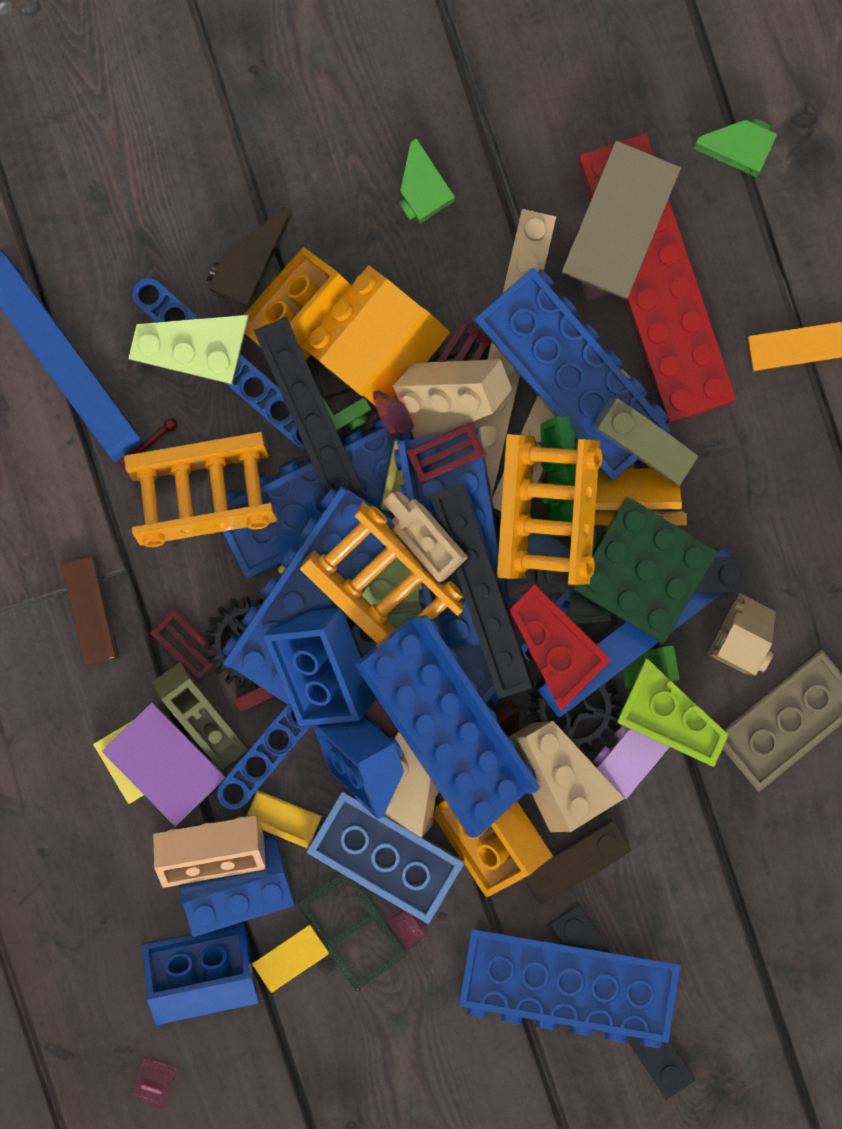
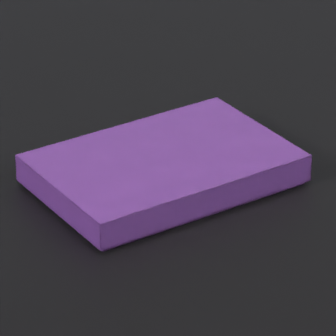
(164, 764)

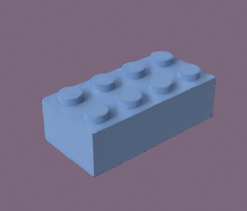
(386, 858)

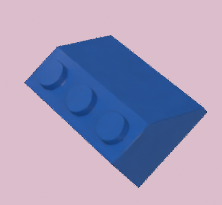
(318, 669)
(362, 761)
(238, 897)
(199, 974)

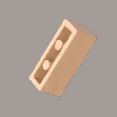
(209, 851)

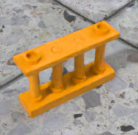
(180, 463)
(516, 504)
(348, 593)

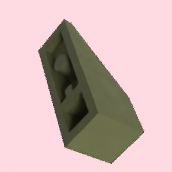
(644, 440)
(199, 716)

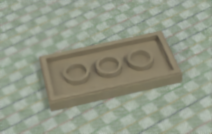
(621, 220)
(786, 721)

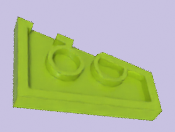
(668, 716)

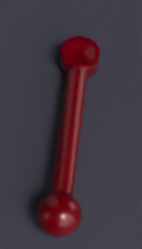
(169, 425)

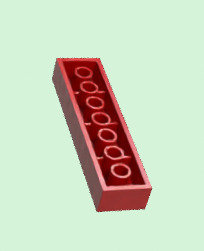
(670, 313)

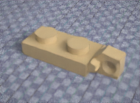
(424, 536)

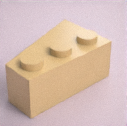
(451, 393)
(745, 636)
(569, 783)
(414, 796)

